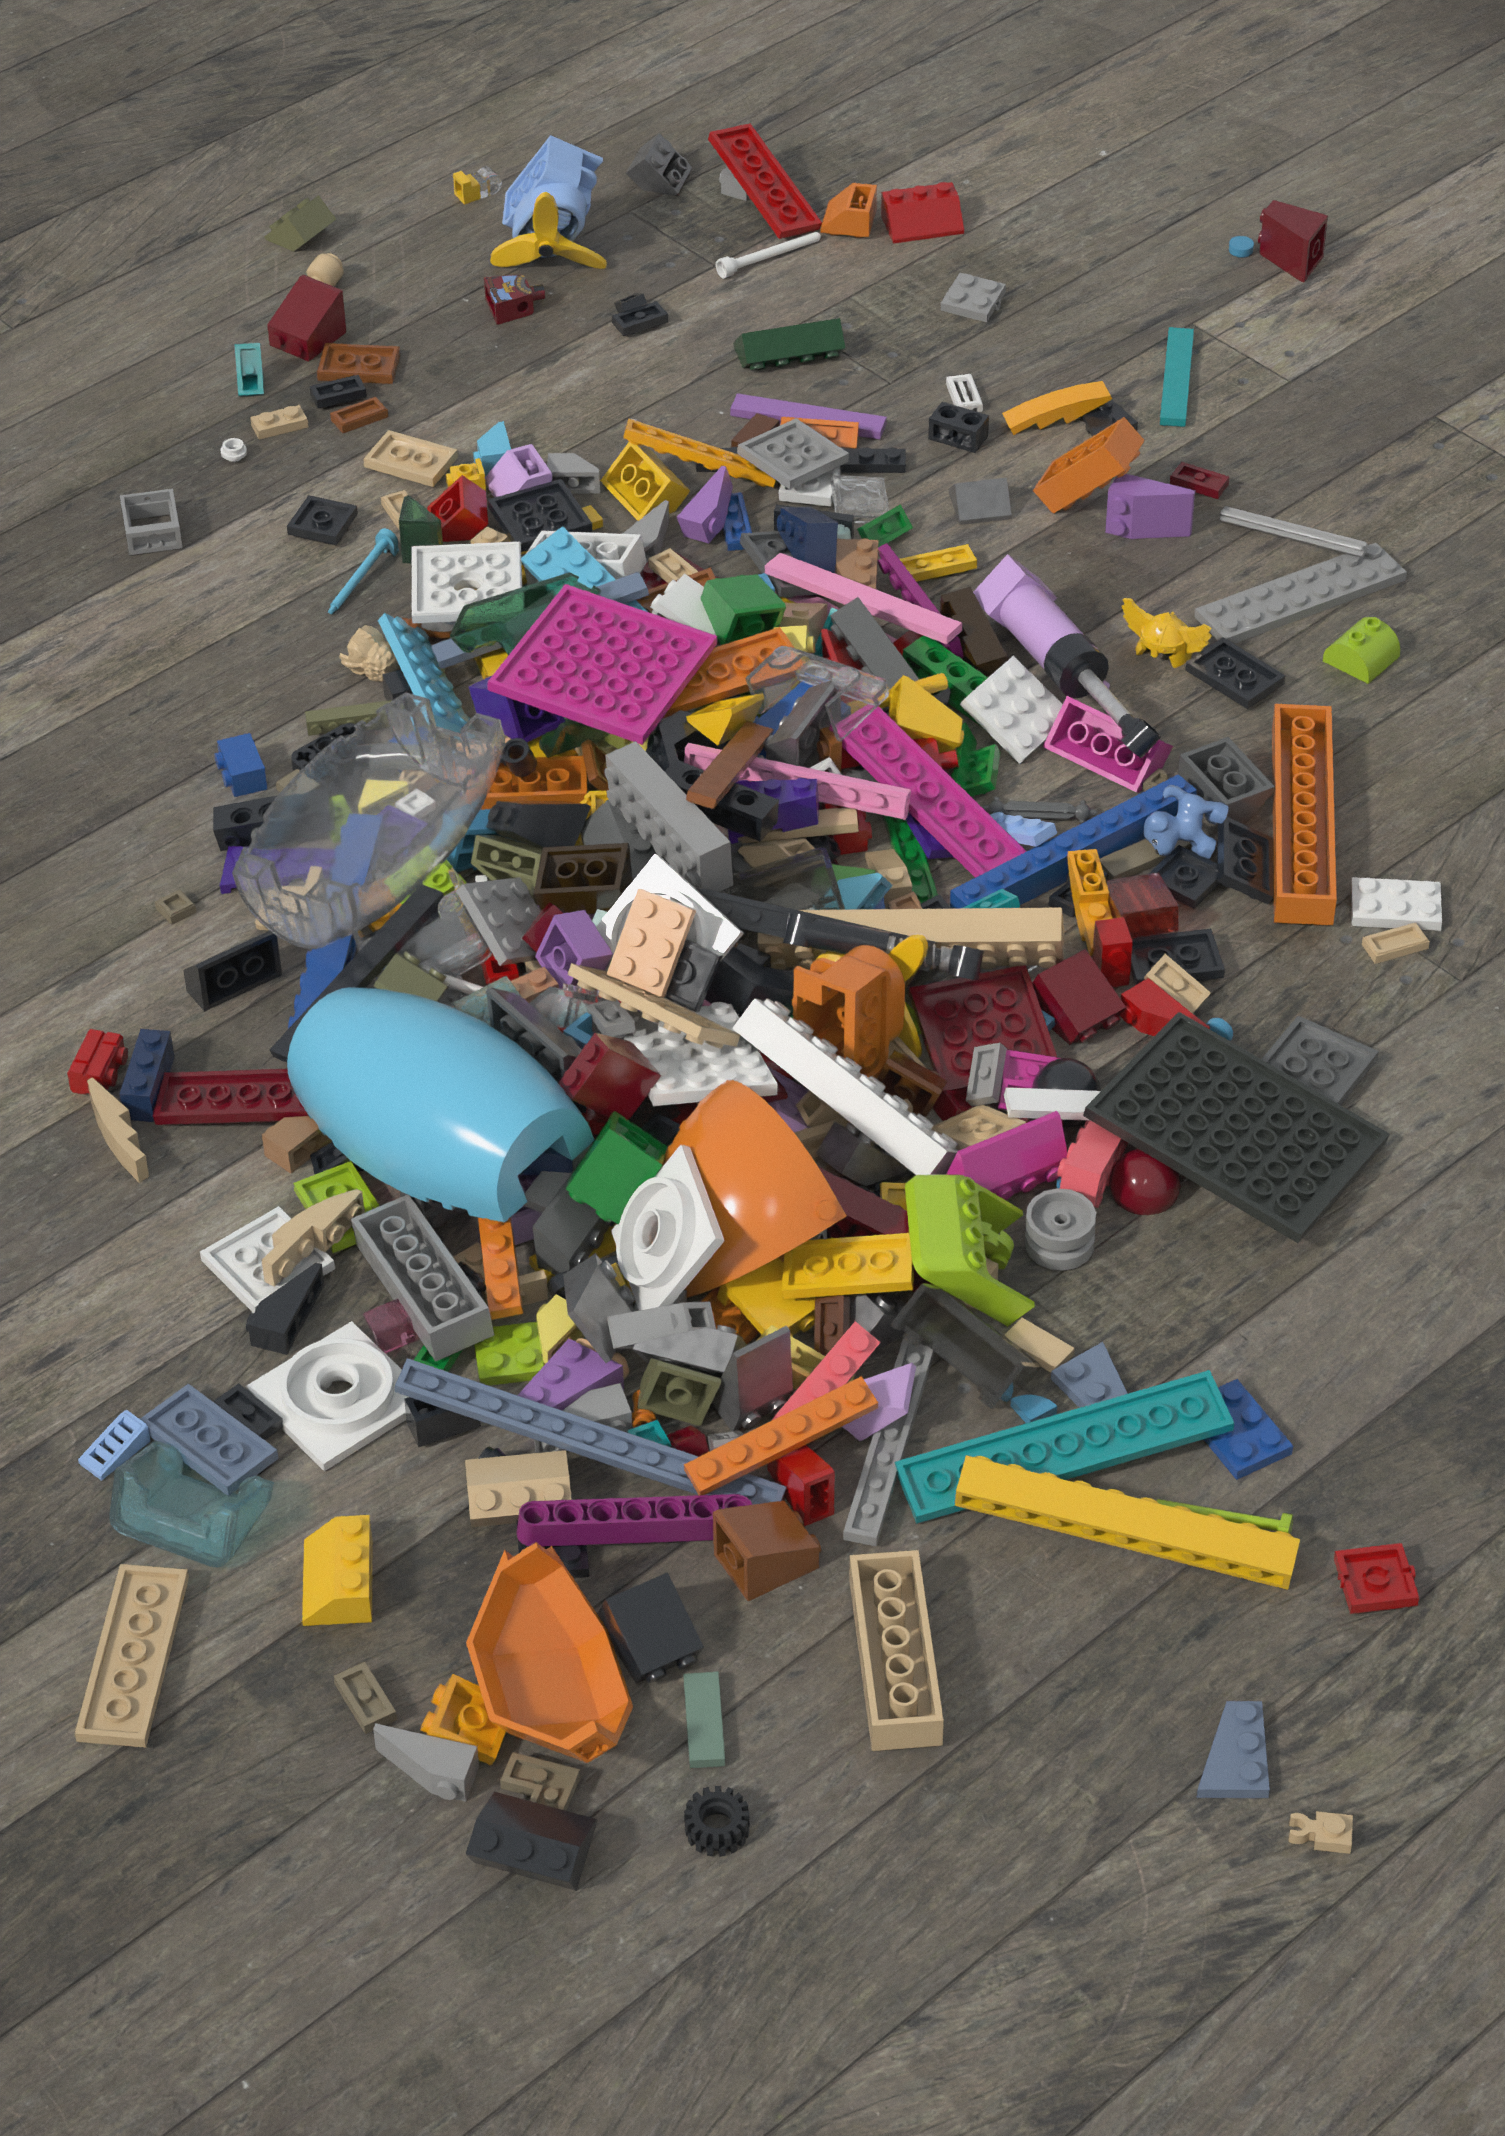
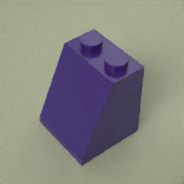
(517, 718)

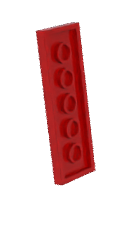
(764, 181)

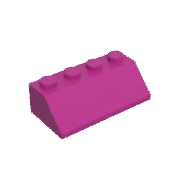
(1096, 744)
(1015, 1158)

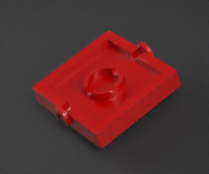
(1376, 1578)

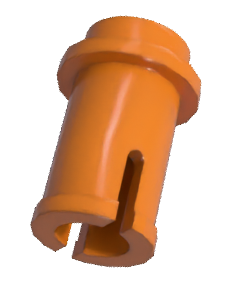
(640, 1416)

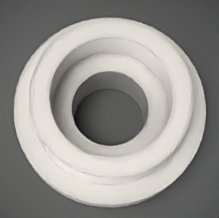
(233, 449)

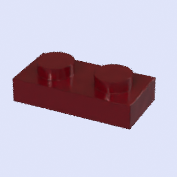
(1199, 479)

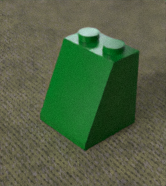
(741, 607)
(615, 1167)

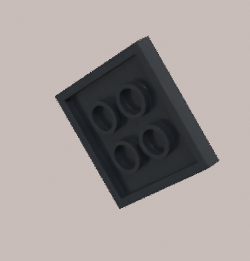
(538, 509)

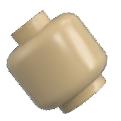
(326, 269)

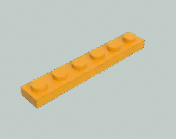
(692, 450)

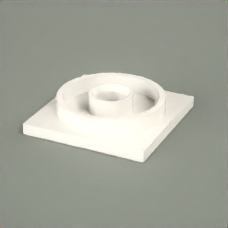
(449, 574)
(708, 928)
(666, 1232)
(334, 1424)

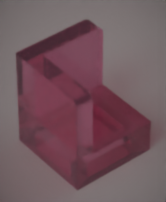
(390, 1326)

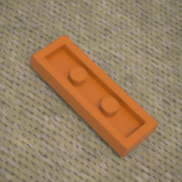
(839, 432)

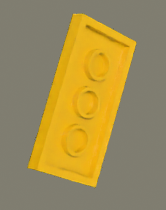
(848, 1266)

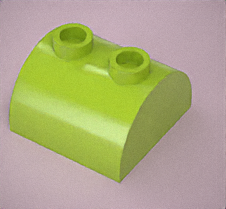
(1364, 649)

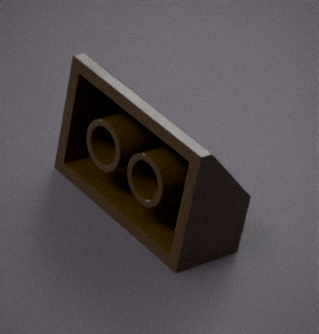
(583, 876)

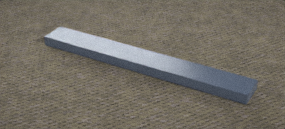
(620, 590)

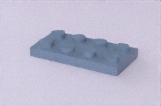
(209, 1439)

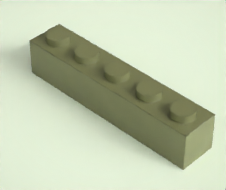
(325, 720)

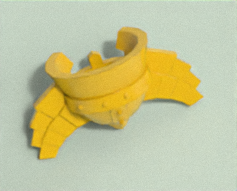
(1165, 634)

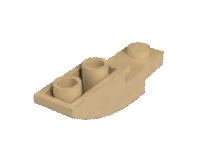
(314, 1227)

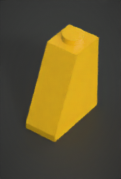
(924, 715)

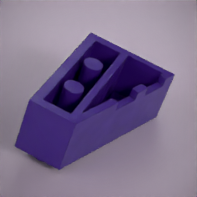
(797, 802)

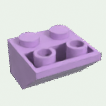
(517, 471)

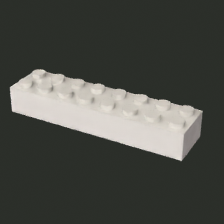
(845, 1089)

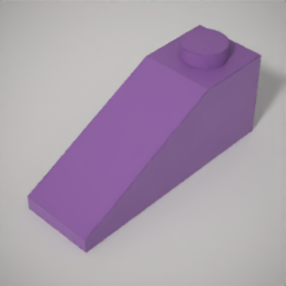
(708, 509)

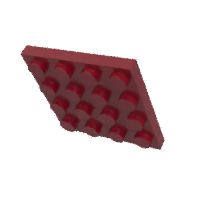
(975, 1013)

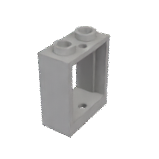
(152, 536)

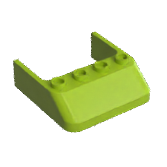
(949, 1241)

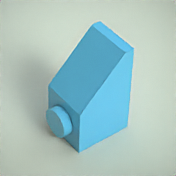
(492, 446)
(863, 891)

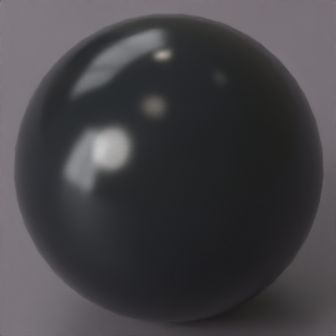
(1067, 1075)

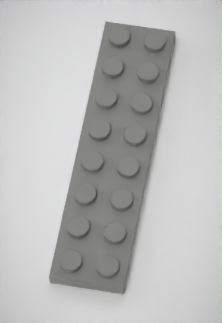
(1300, 594)

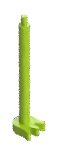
(1284, 1524)

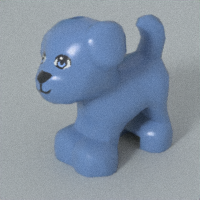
(1165, 830)

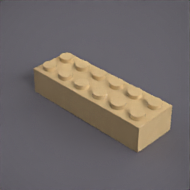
(895, 1651)

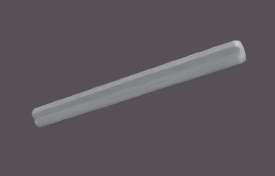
(1294, 531)

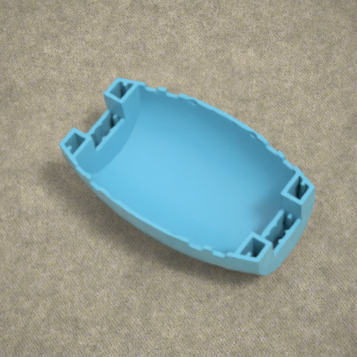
(430, 1098)

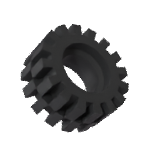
(717, 1838)

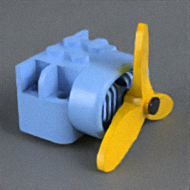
(550, 207)

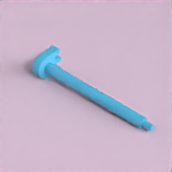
(385, 541)

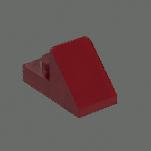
(539, 927)

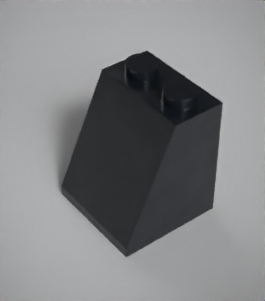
(539, 822)
(651, 1629)

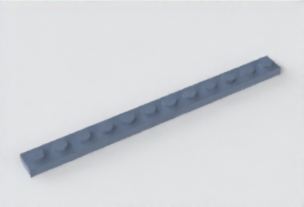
(567, 1431)

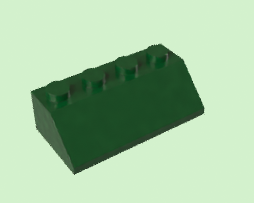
(789, 344)

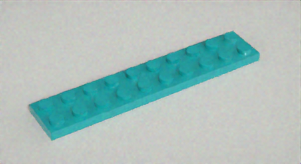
(1075, 1440)

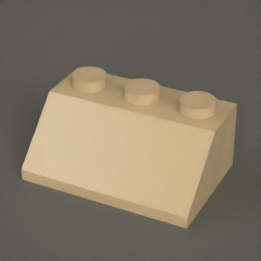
(505, 1483)

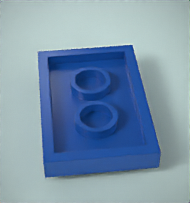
(1255, 1436)

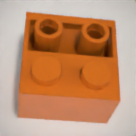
(851, 211)

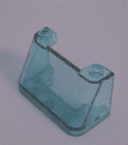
(181, 1513)

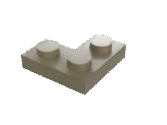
(541, 1779)

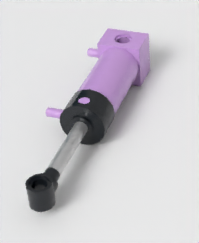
(1068, 656)

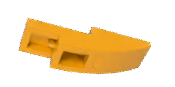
(1088, 892)

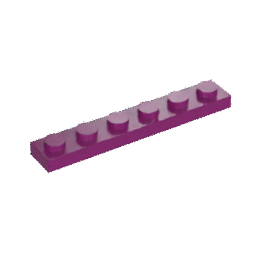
(910, 590)

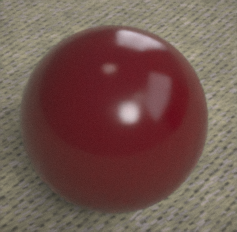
(1143, 1184)

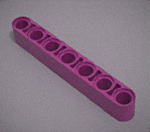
(622, 1519)

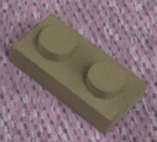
(365, 1697)

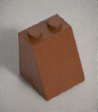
(763, 1546)

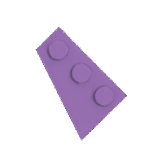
(570, 1375)

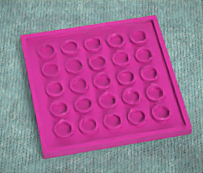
(602, 664)

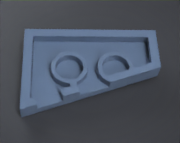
(1089, 1377)
(1238, 1755)

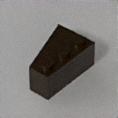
(977, 637)

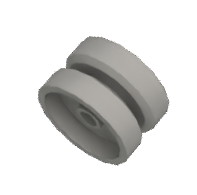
(1060, 1229)

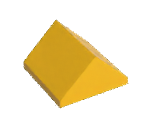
(725, 717)

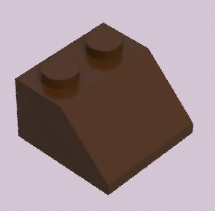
(911, 1081)

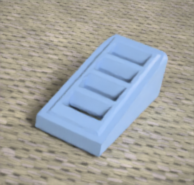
(124, 1427)

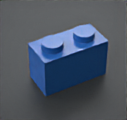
(241, 765)

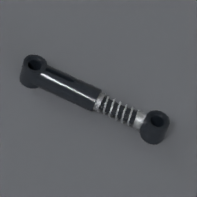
(842, 938)

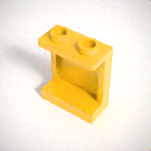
(762, 1302)

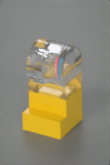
(476, 185)

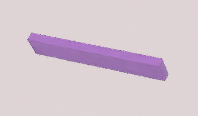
(747, 406)

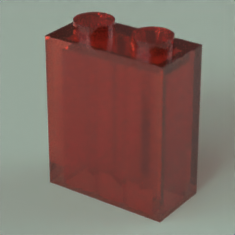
(1144, 904)

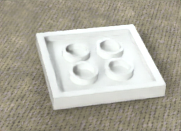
(1014, 709)
(239, 1257)

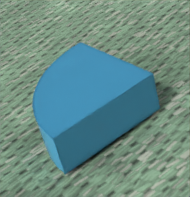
(1033, 1407)

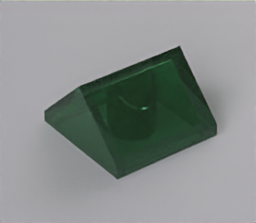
(417, 528)

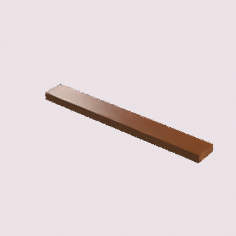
(729, 765)

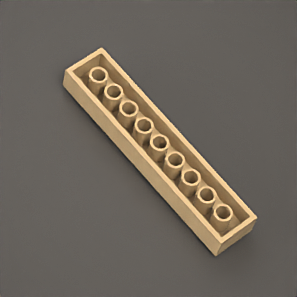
(1005, 934)

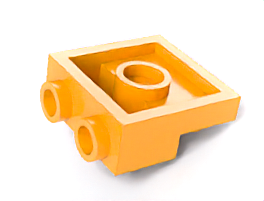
(463, 1718)

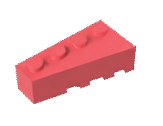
(1091, 1161)

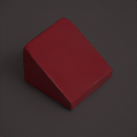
(951, 1104)
(689, 1441)

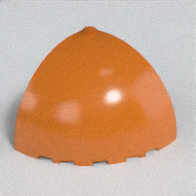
(757, 1181)

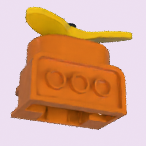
(860, 1000)

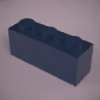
(143, 1079)

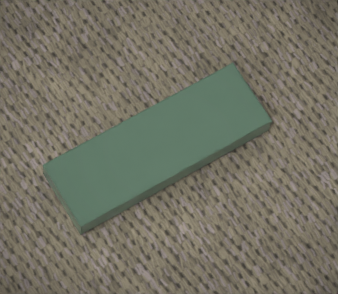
(704, 1720)

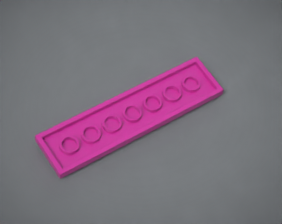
(934, 798)

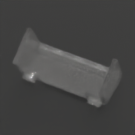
(857, 695)
(450, 942)

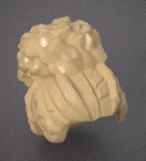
(369, 654)

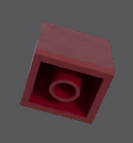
(1292, 238)
(308, 319)
(1078, 998)
(610, 1076)

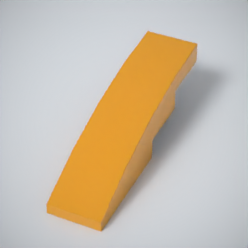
(1064, 403)

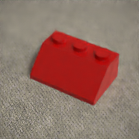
(922, 212)

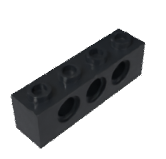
(739, 810)
(237, 821)

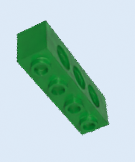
(930, 658)

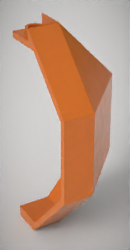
(547, 1659)

